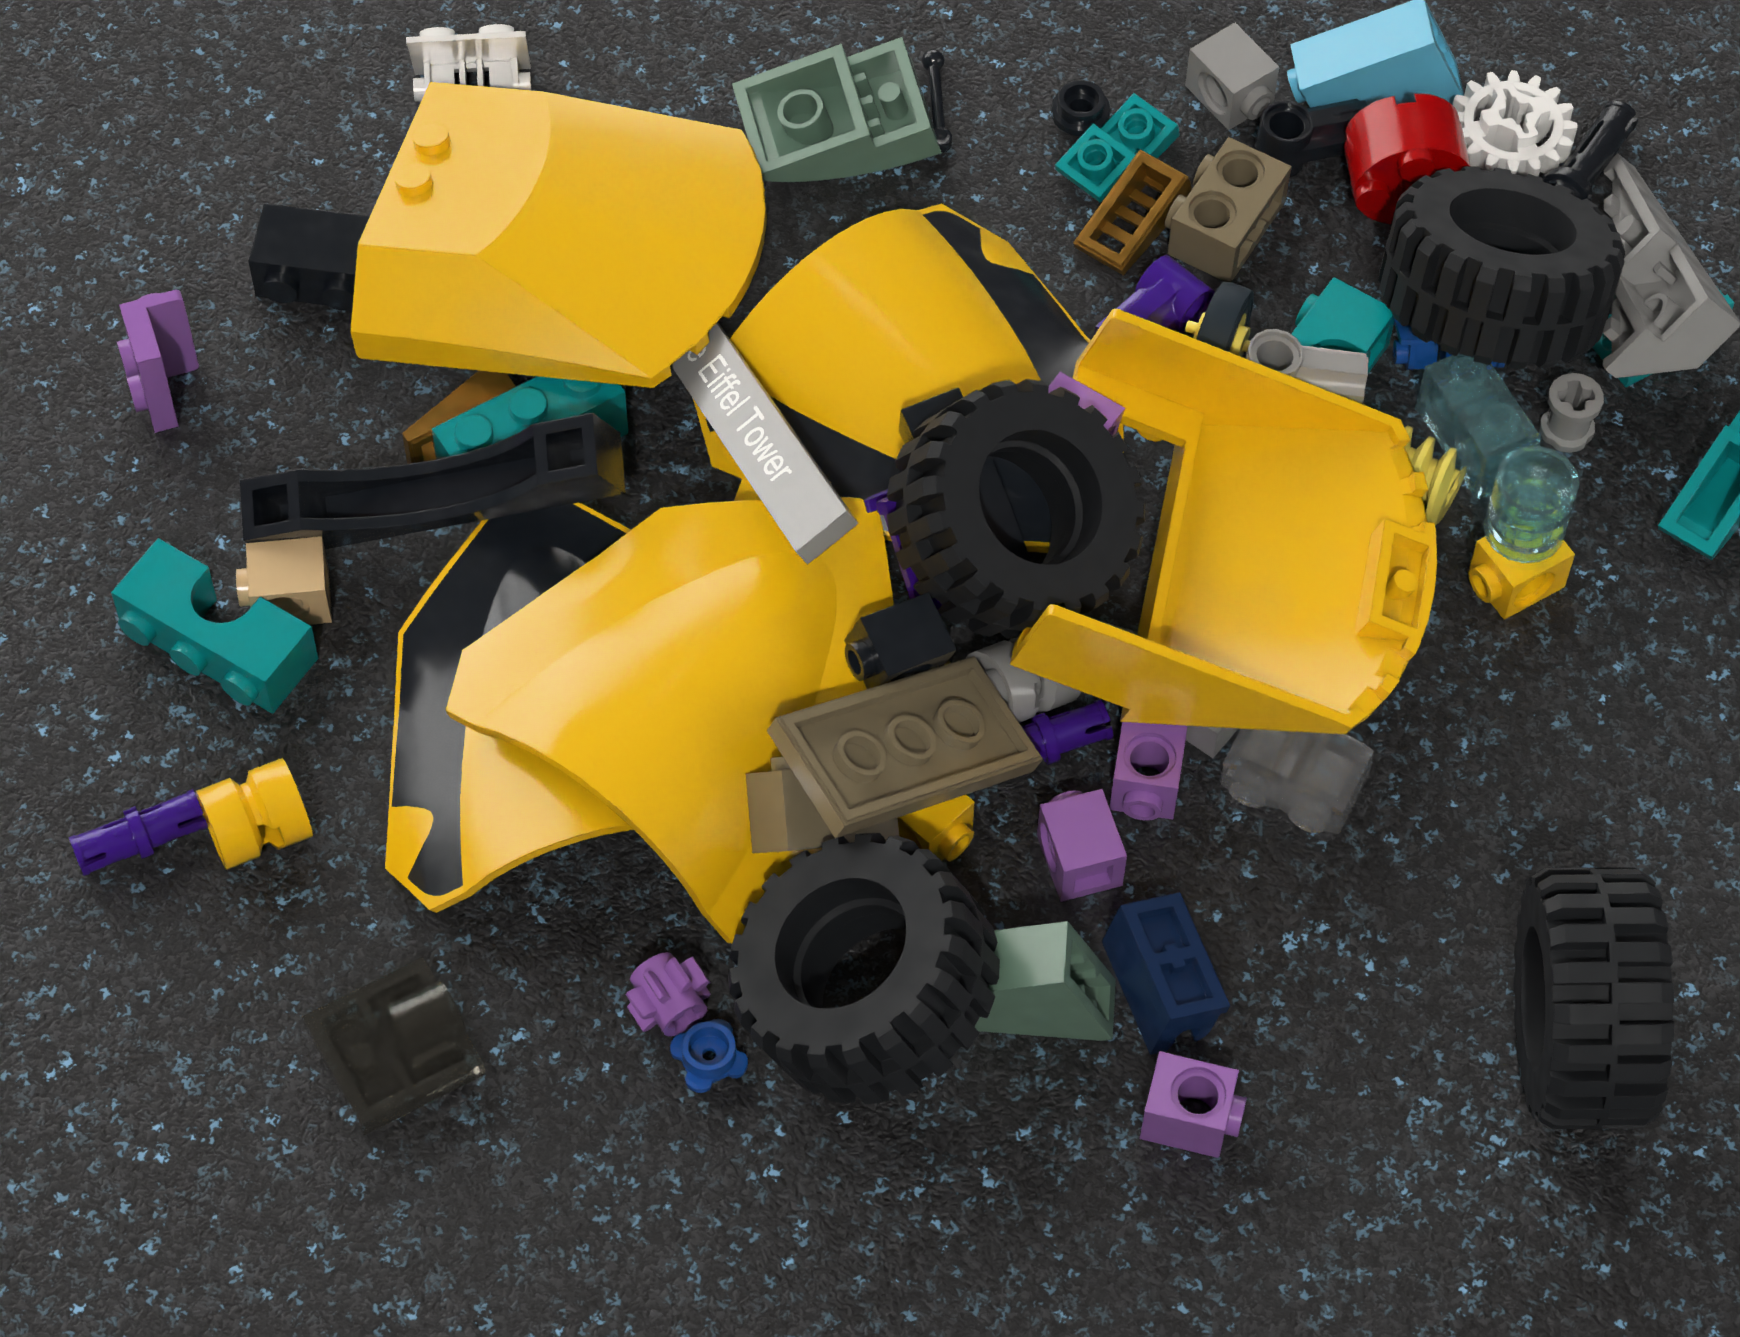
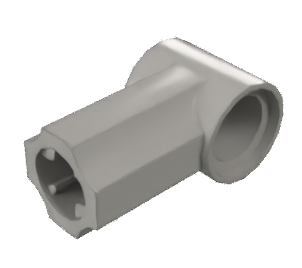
(1328, 369)

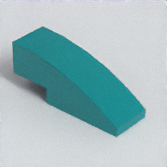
(1709, 503)

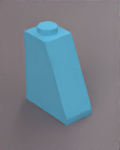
(1376, 58)

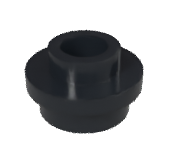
(1083, 97)

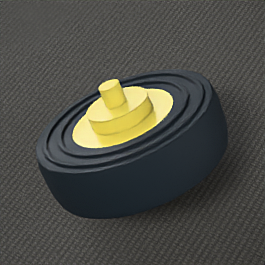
(1226, 319)

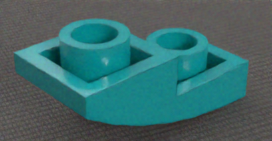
(1105, 152)

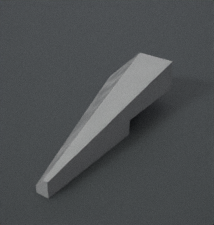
(1665, 302)

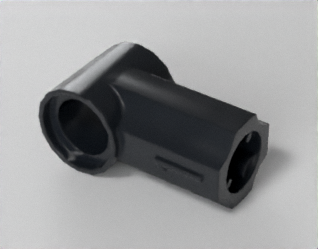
(1304, 134)

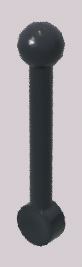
(933, 61)

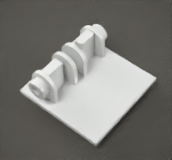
(494, 49)

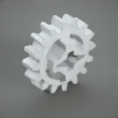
(1514, 124)

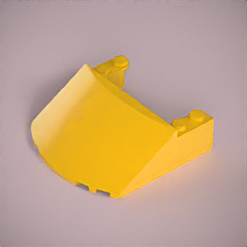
(1282, 551)

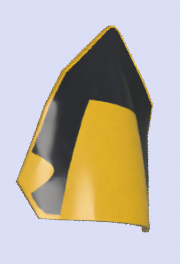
(893, 320)
(463, 799)

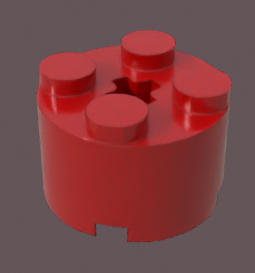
(1396, 146)

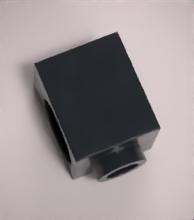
(898, 642)

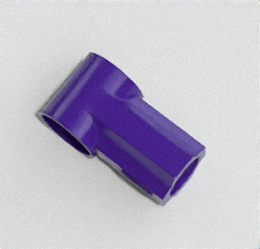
(1168, 296)

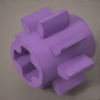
(668, 994)

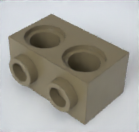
(1227, 209)

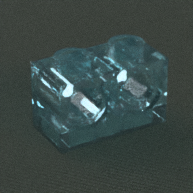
(1476, 414)

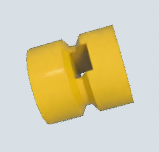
(254, 813)

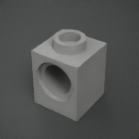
(1232, 76)

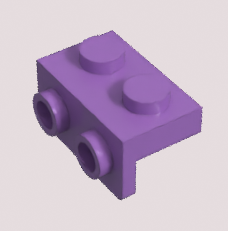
(156, 349)

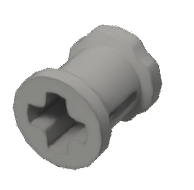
(1573, 406)

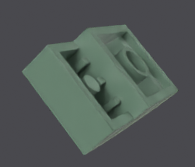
(837, 115)

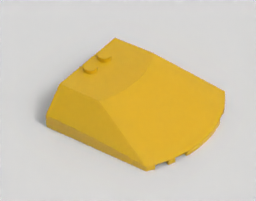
(556, 238)

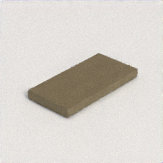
(904, 746)

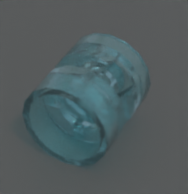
(1531, 504)

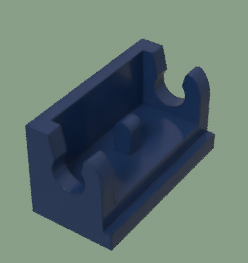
(1164, 971)

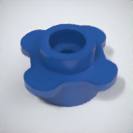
(704, 1037)

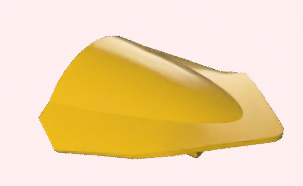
(667, 670)

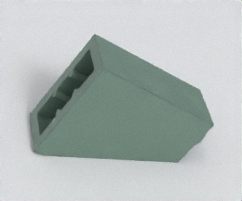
(1050, 985)

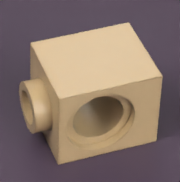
(288, 575)

